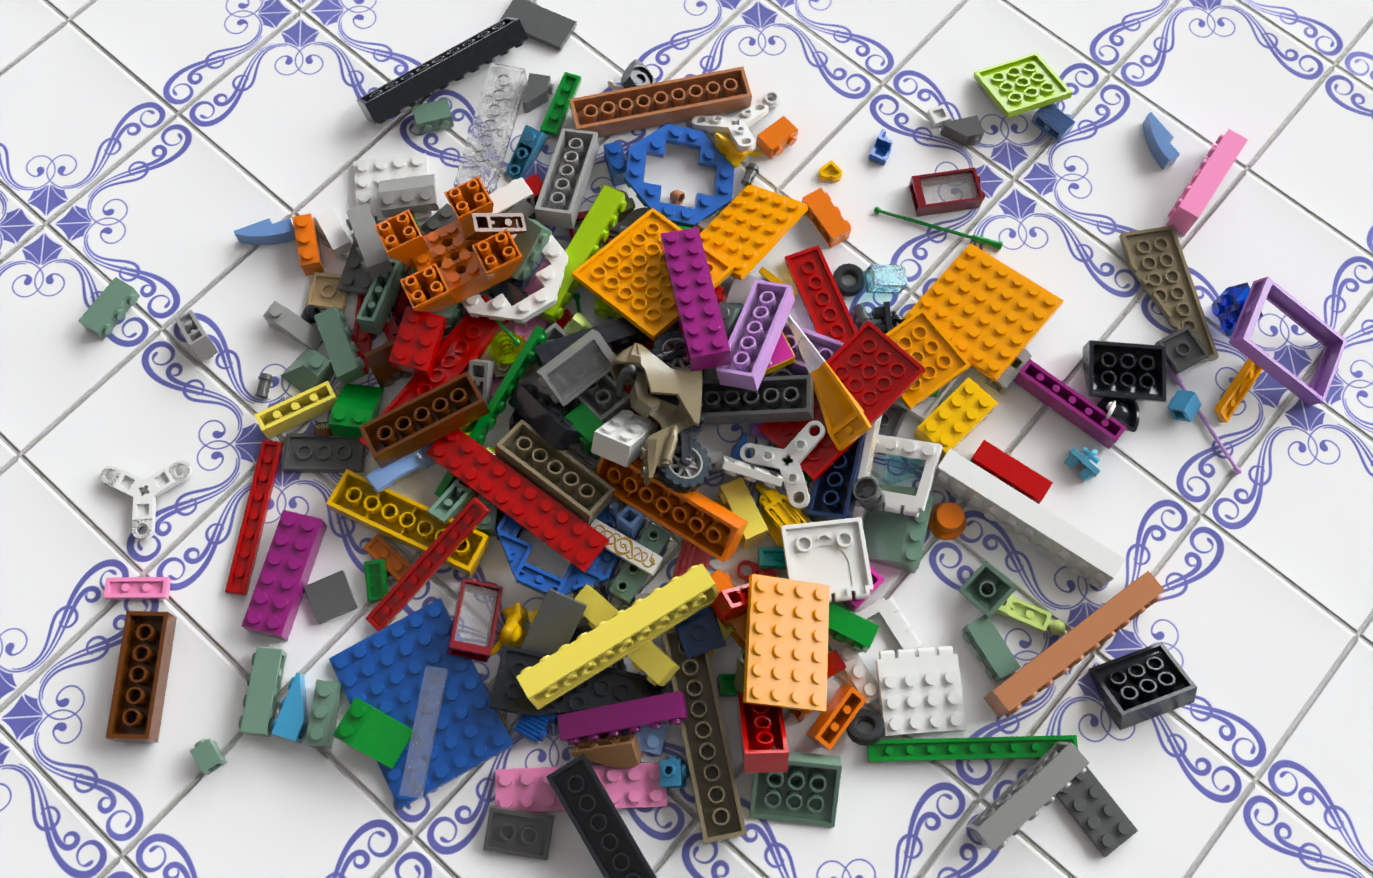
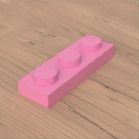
(137, 588)

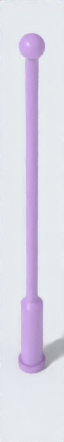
(1178, 381)

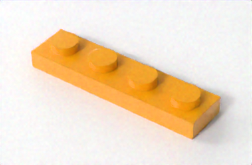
(1237, 391)

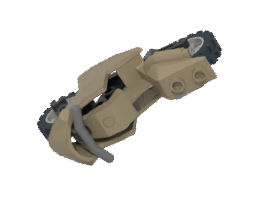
(675, 401)

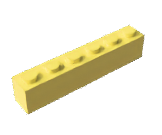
(647, 657)

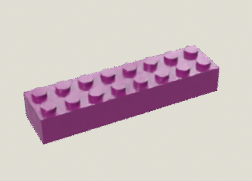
(695, 299)

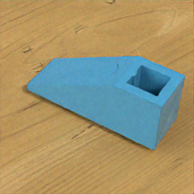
(526, 152)
(294, 714)

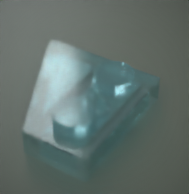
(900, 469)

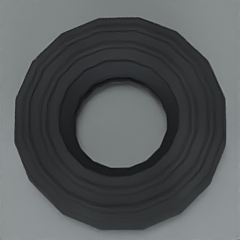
(853, 270)
(870, 738)

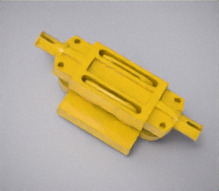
(778, 512)

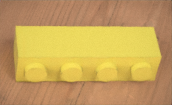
(296, 410)

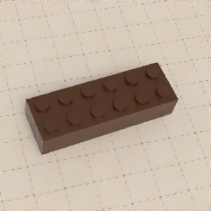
(424, 419)
(141, 677)

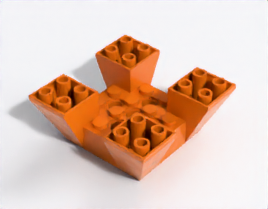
(446, 262)

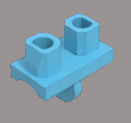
(1076, 457)

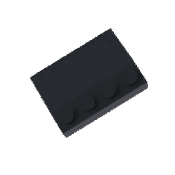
(1125, 370)
(1142, 685)

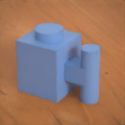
(628, 521)

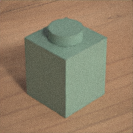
(208, 756)

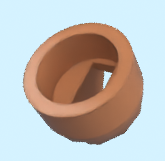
(677, 197)

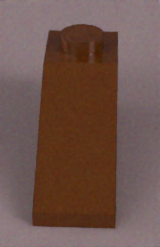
(484, 225)

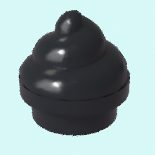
(309, 312)

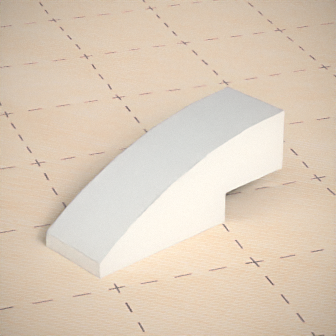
(333, 232)

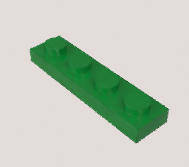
(560, 104)

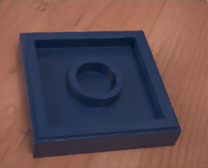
(700, 633)

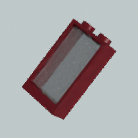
(946, 191)
(474, 620)

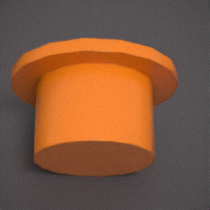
(947, 521)

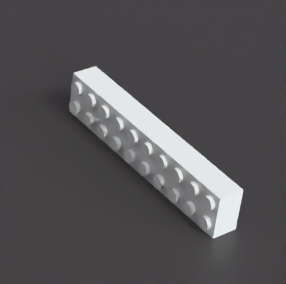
(1027, 520)

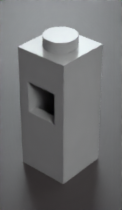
(1011, 373)

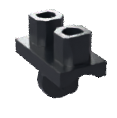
(888, 322)

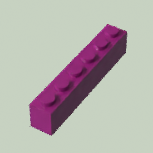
(1069, 404)
(622, 717)

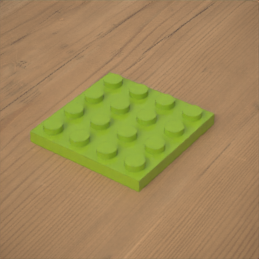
(1022, 84)

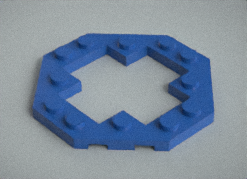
(709, 157)
(532, 577)

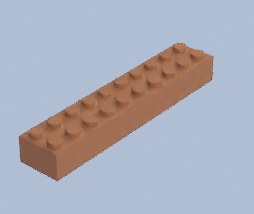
(662, 102)
(1074, 646)

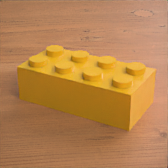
(956, 416)

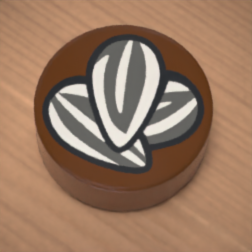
(322, 429)

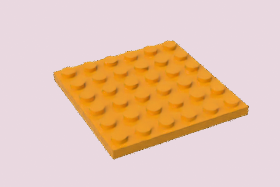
(634, 278)
(987, 310)

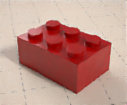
(417, 342)

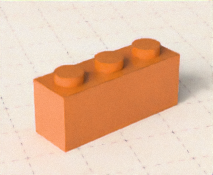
(826, 217)
(308, 244)
(838, 716)

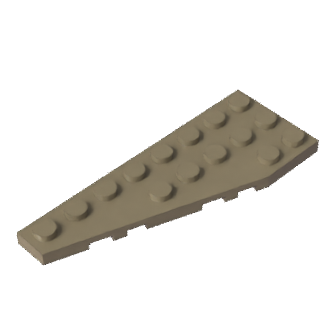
(1162, 271)

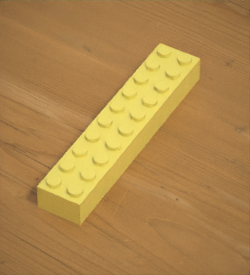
(618, 636)

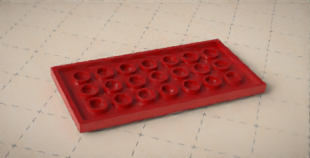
(874, 374)

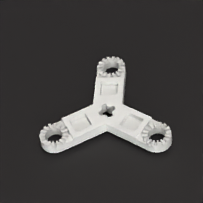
(735, 126)
(797, 450)
(145, 505)

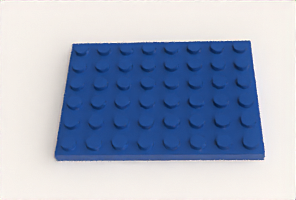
(389, 676)

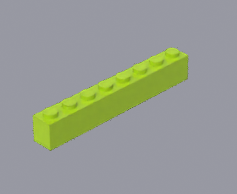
(586, 243)

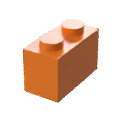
(777, 137)

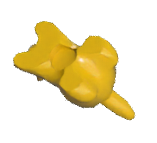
(730, 150)
(512, 632)

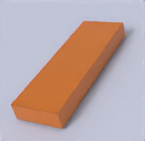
(395, 563)

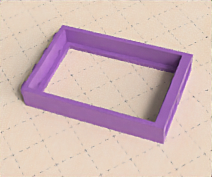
(1333, 342)

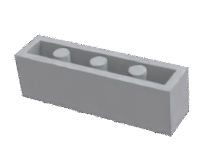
(370, 246)

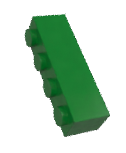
(851, 628)

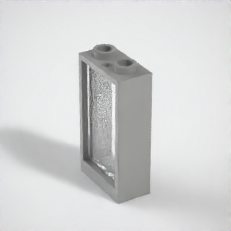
(576, 368)

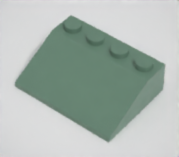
(897, 538)
(802, 794)

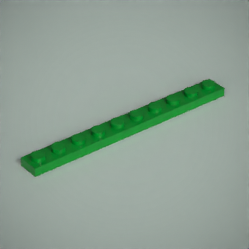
(498, 401)
(964, 748)

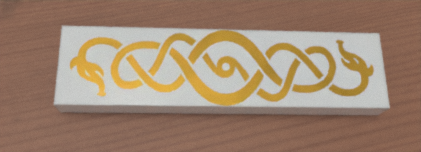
(869, 450)
(629, 549)

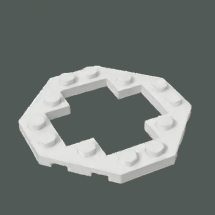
(538, 302)

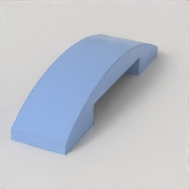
(385, 477)

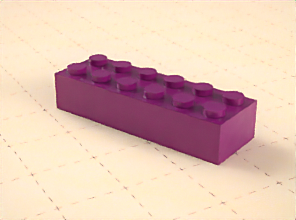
(284, 575)

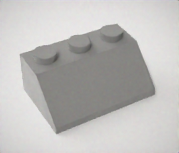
(410, 193)

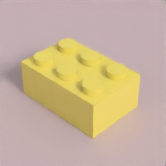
(738, 500)

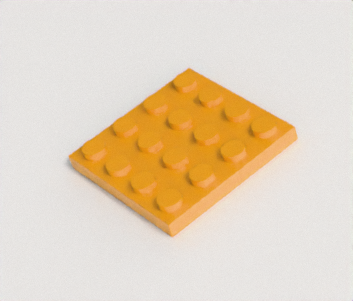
(933, 350)

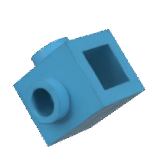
(1184, 405)
(673, 772)

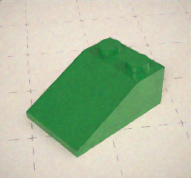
(354, 408)
(373, 733)

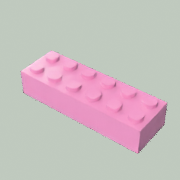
(1205, 181)

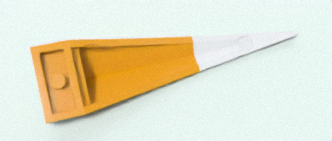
(840, 410)

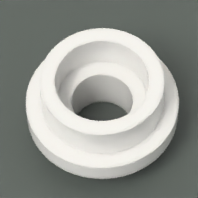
(771, 95)

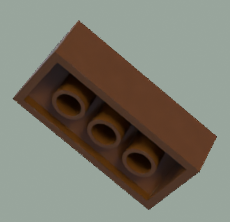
(381, 367)

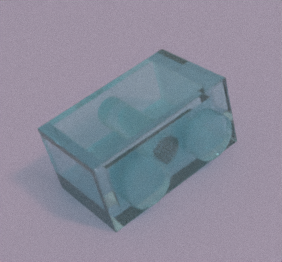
(885, 278)

